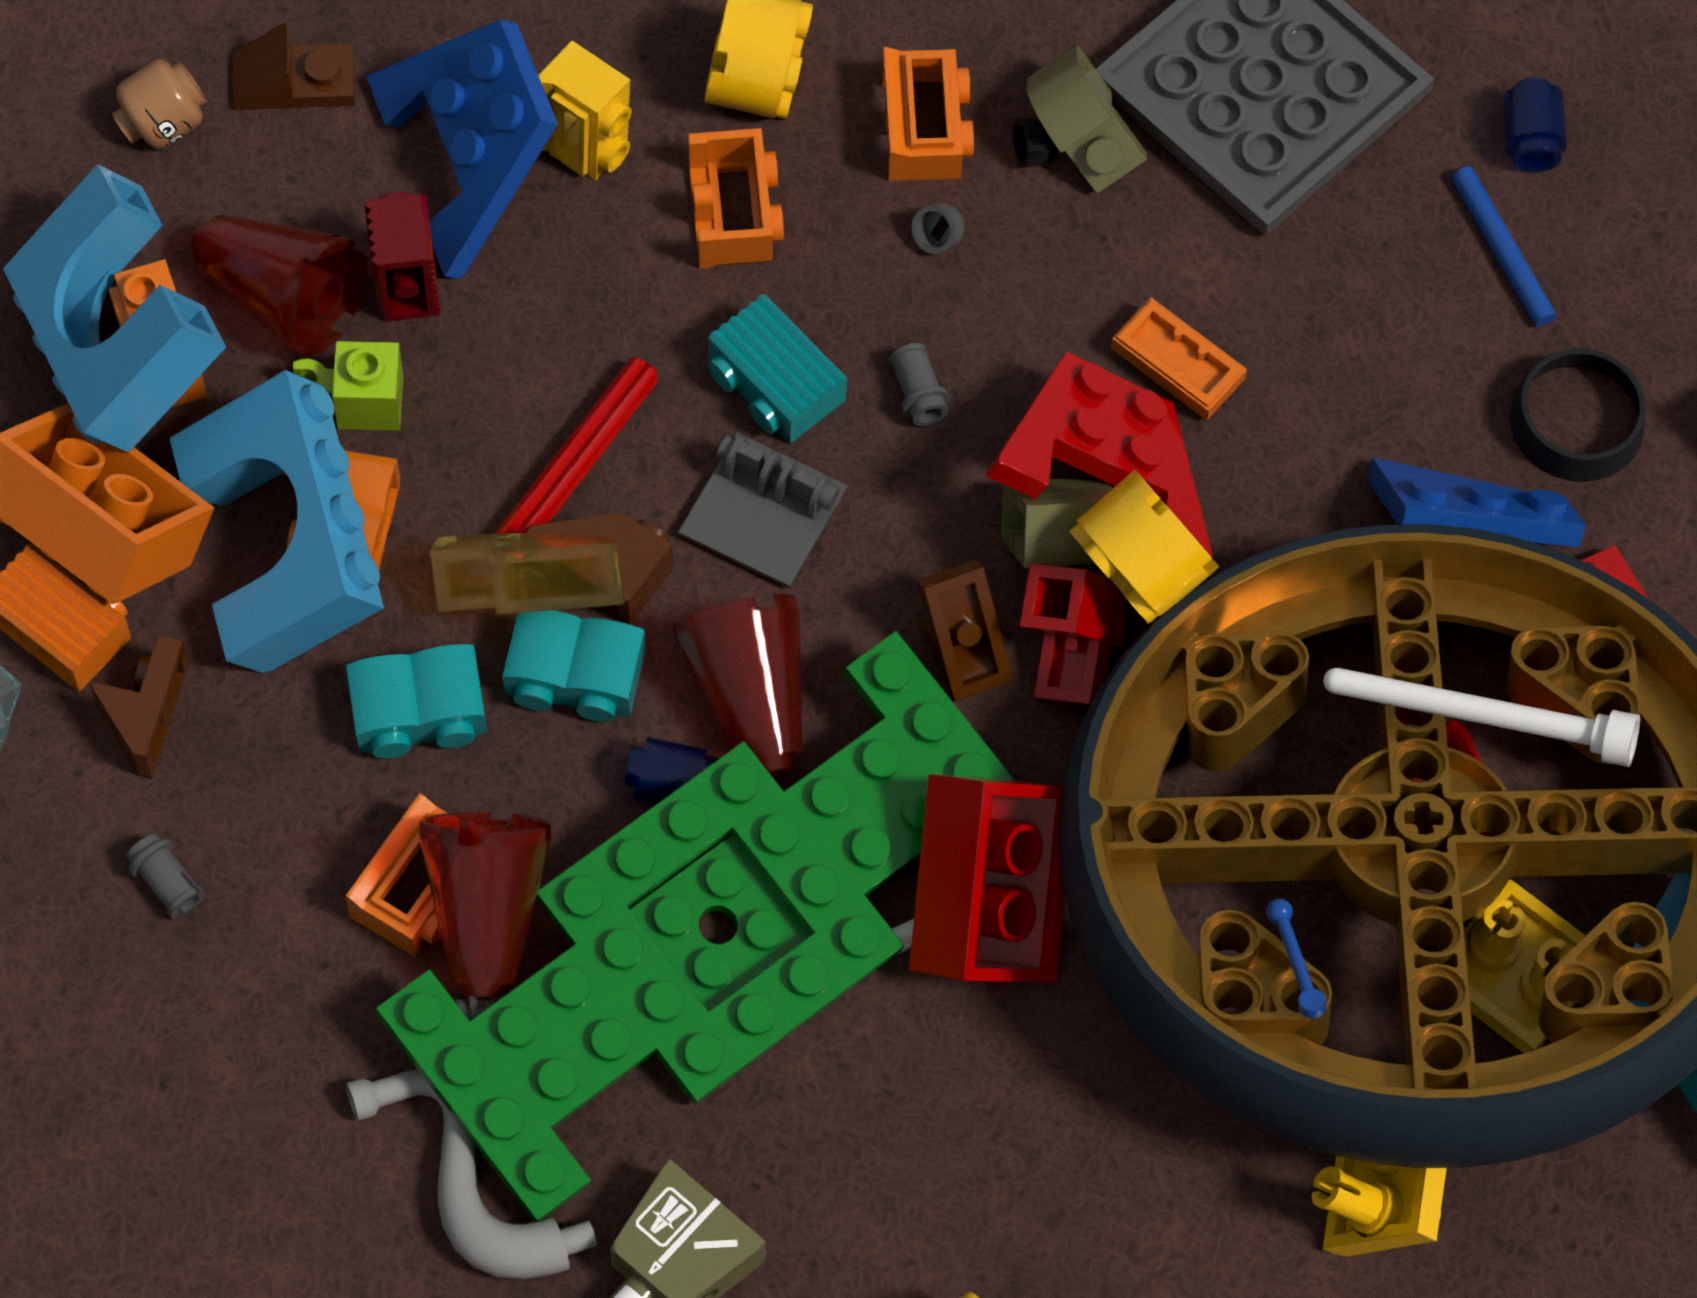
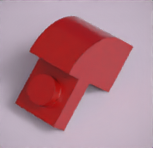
(1080, 624)

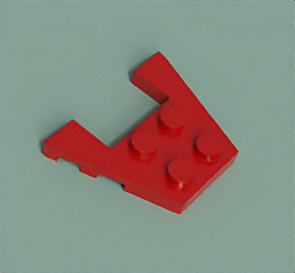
(1103, 430)

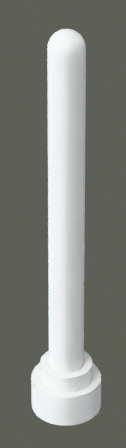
(1607, 735)

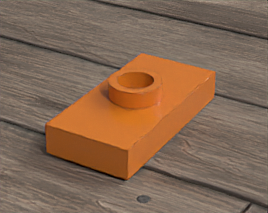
(1178, 358)

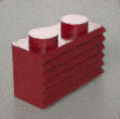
(402, 256)

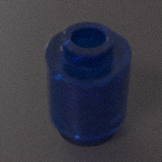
(1535, 125)
(663, 768)

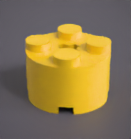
(758, 56)
(1143, 547)

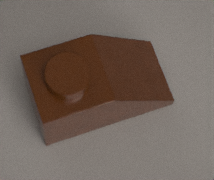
(643, 555)

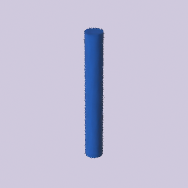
(1503, 246)

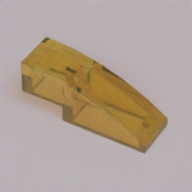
(526, 572)

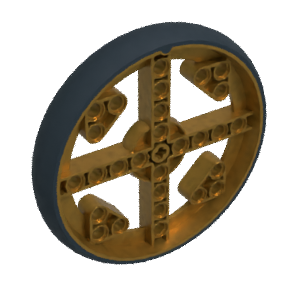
(1416, 835)

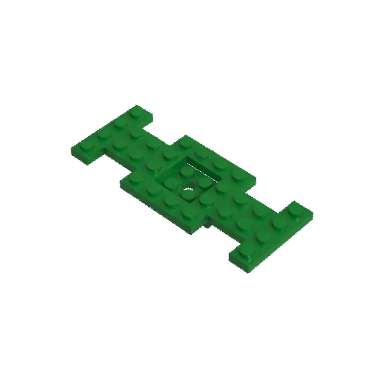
(647, 976)

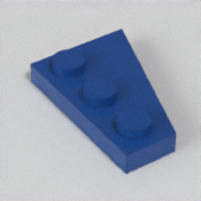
(1446, 499)

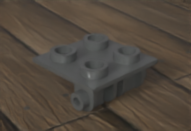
(762, 509)

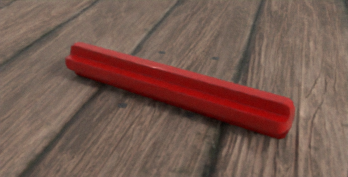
(582, 447)

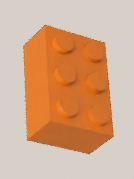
(97, 507)

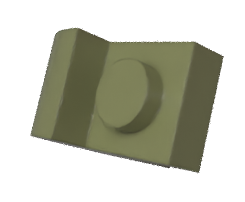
(1080, 118)

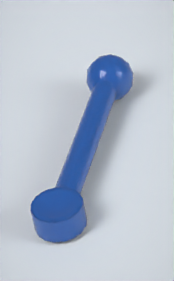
(1311, 1001)

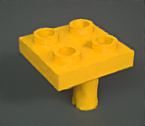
(1507, 960)
(1378, 1206)

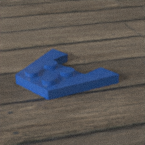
(488, 119)

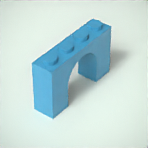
(61, 285)
(327, 570)

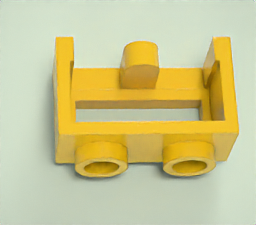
(590, 111)

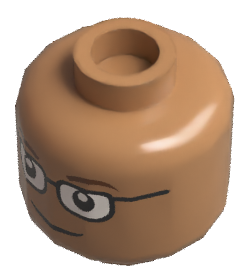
(159, 104)

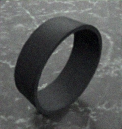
(1568, 464)

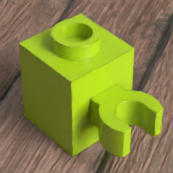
(362, 385)

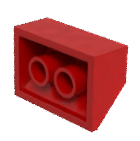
(989, 881)

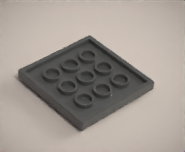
(1264, 95)

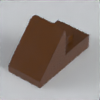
(284, 75)
(964, 630)
(144, 715)

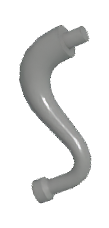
(475, 1234)

